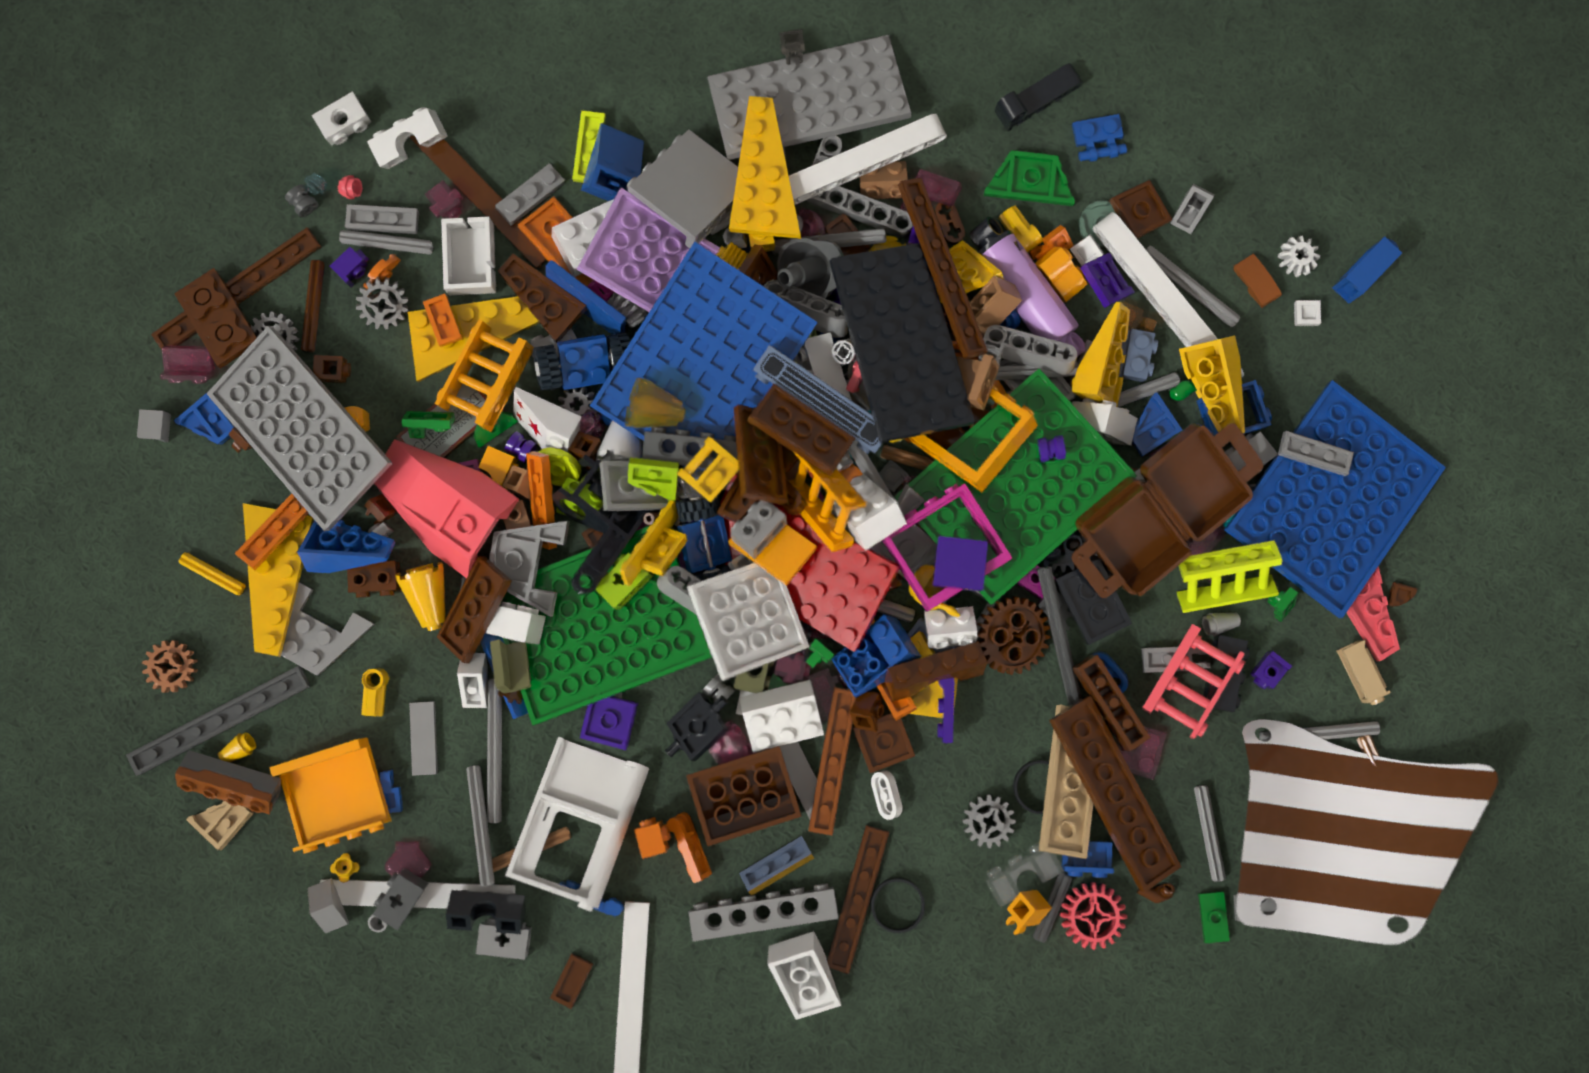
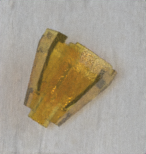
(652, 406)

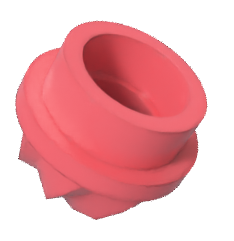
(350, 187)

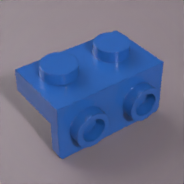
(1097, 862)

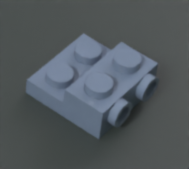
(1138, 354)

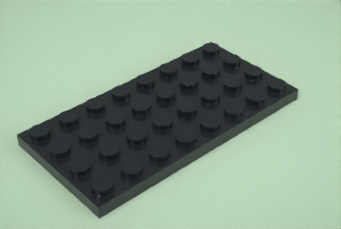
(901, 342)

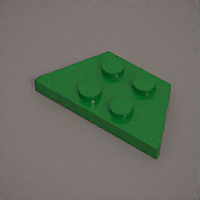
(1031, 178)

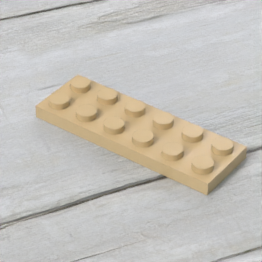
(1066, 806)

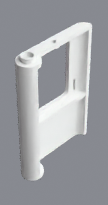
(589, 788)

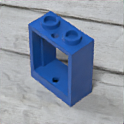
(1367, 269)
(1255, 396)

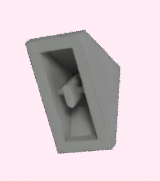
(1192, 208)
(326, 906)

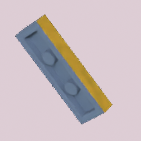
(776, 865)

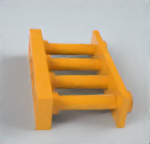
(498, 393)
(819, 514)

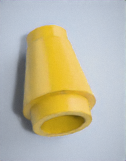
(238, 748)

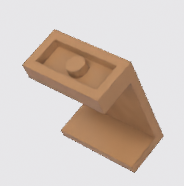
(978, 378)

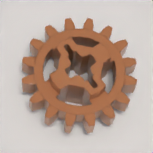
(167, 676)

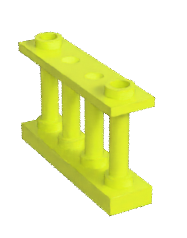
(1227, 562)

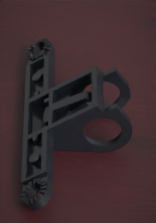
(615, 525)

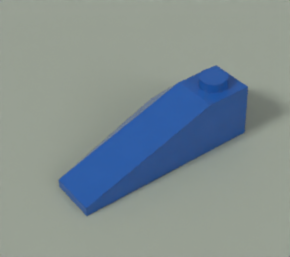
(342, 548)

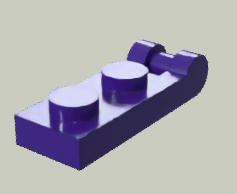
(946, 707)

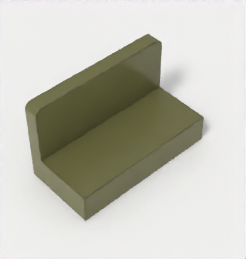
(510, 666)

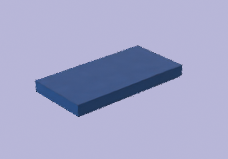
(597, 308)

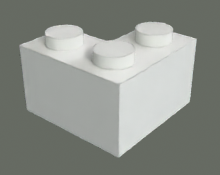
(1109, 421)
(518, 624)

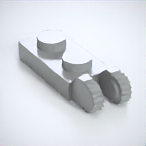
(1158, 658)

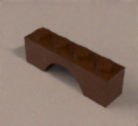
(911, 677)

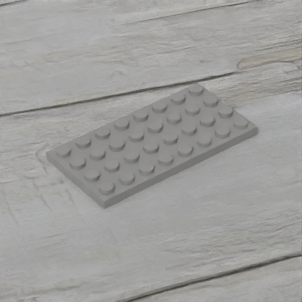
(815, 99)
(299, 428)

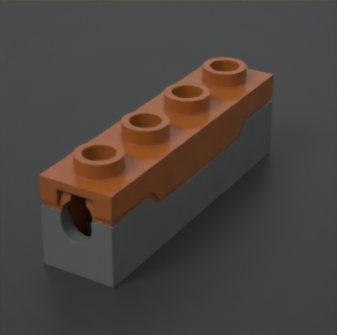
(228, 782)

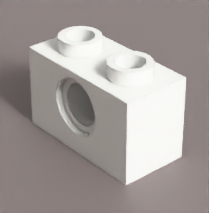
(329, 118)

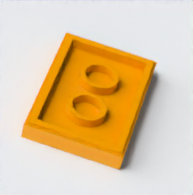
(783, 555)

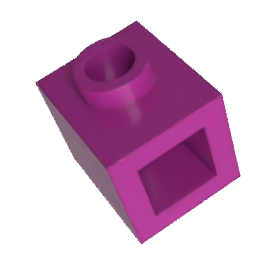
(1031, 582)

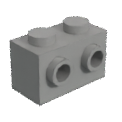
(758, 528)

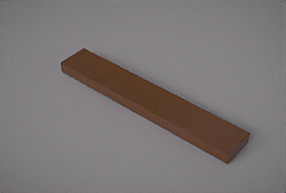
(857, 899)

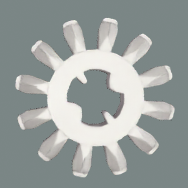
(1307, 259)

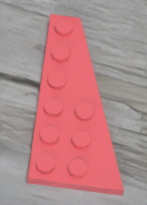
(1372, 619)

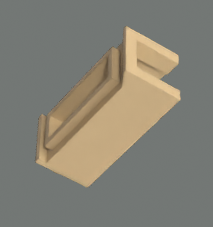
(1363, 672)

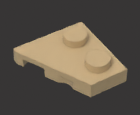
(220, 823)

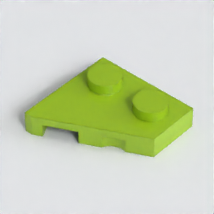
(654, 477)

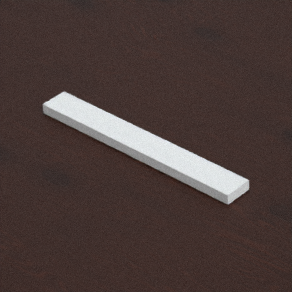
(434, 896)
(631, 987)

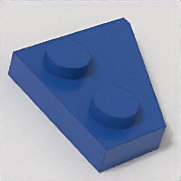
(206, 420)
(1154, 426)

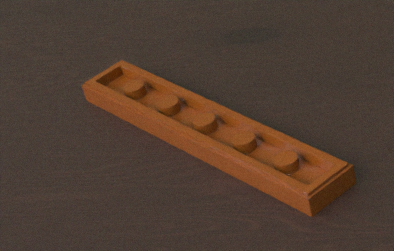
(832, 762)

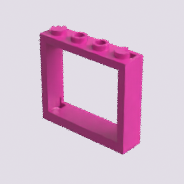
(932, 506)

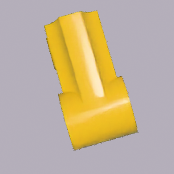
(1025, 233)
(373, 695)

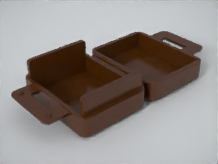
(1186, 495)

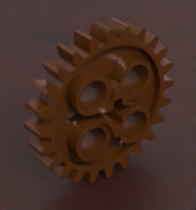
(1013, 635)

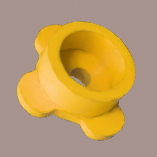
(337, 867)

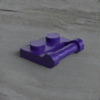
(1106, 280)

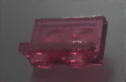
(187, 364)
(731, 745)

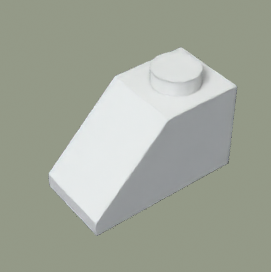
(473, 681)

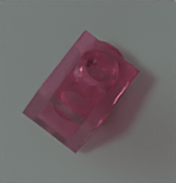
(445, 201)
(791, 669)

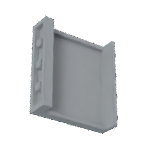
(688, 186)

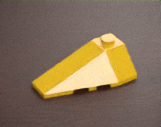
(1099, 370)
(1218, 379)

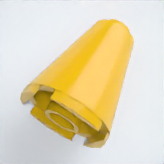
(425, 594)

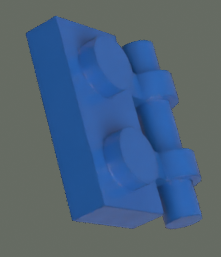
(1099, 130)

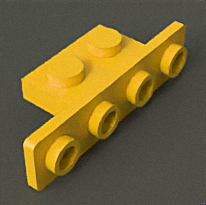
(657, 547)

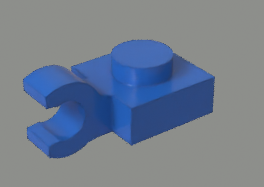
(392, 794)

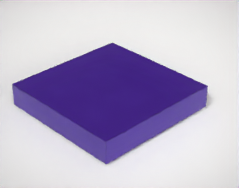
(960, 563)
(610, 722)

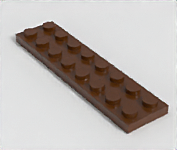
(1115, 793)

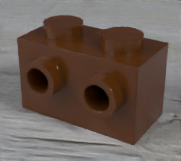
(374, 578)

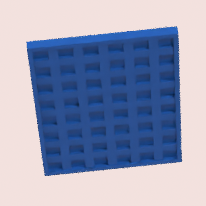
(704, 347)

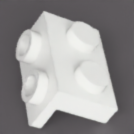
(949, 630)

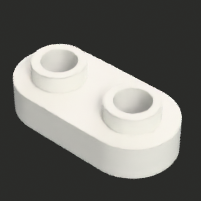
(886, 794)

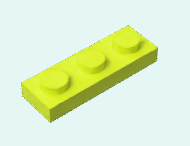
(587, 136)

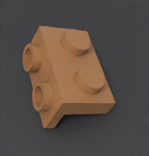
(884, 181)

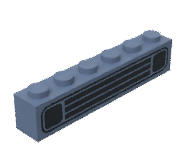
(818, 396)

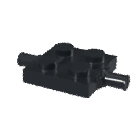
(697, 726)

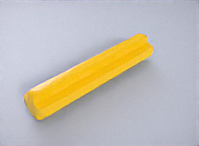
(212, 573)

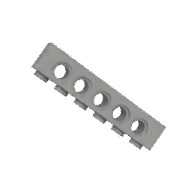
(703, 929)

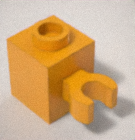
(1027, 910)

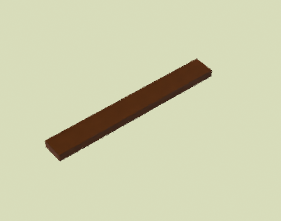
(480, 195)
(942, 268)
(247, 283)

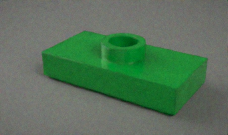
(1213, 917)

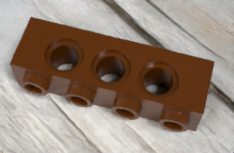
(1111, 702)

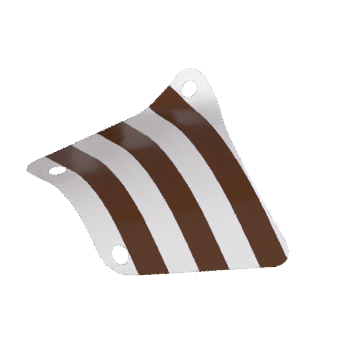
(1349, 838)

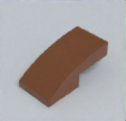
(1258, 280)

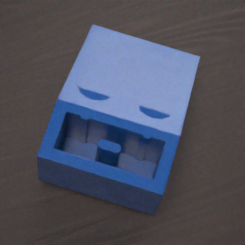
(612, 163)
(882, 647)

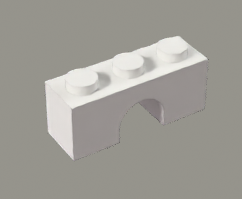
(389, 144)

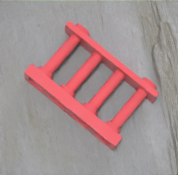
(1181, 661)

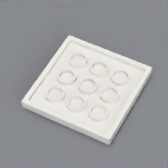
(747, 619)

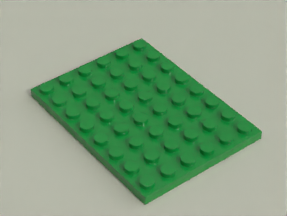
(1029, 500)
(602, 651)

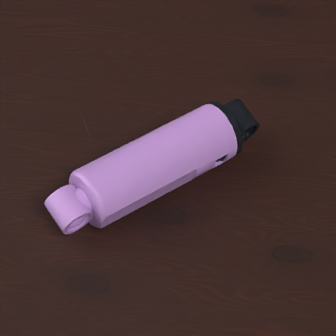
(1040, 305)

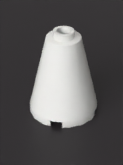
(619, 445)

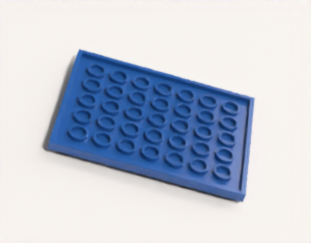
(1335, 525)

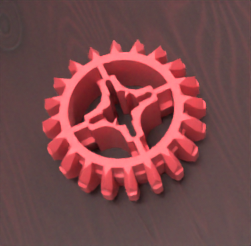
(1114, 916)

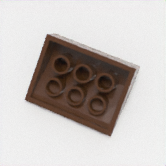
(743, 796)

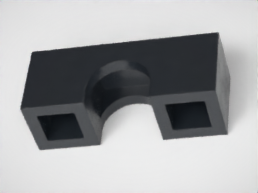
(1229, 698)
(468, 906)

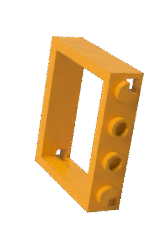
(999, 456)

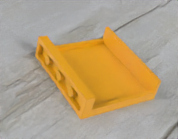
(333, 794)

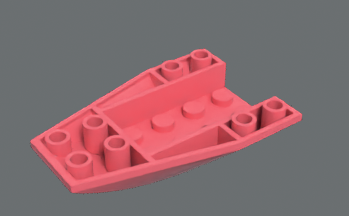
(444, 502)

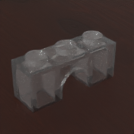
(1003, 881)

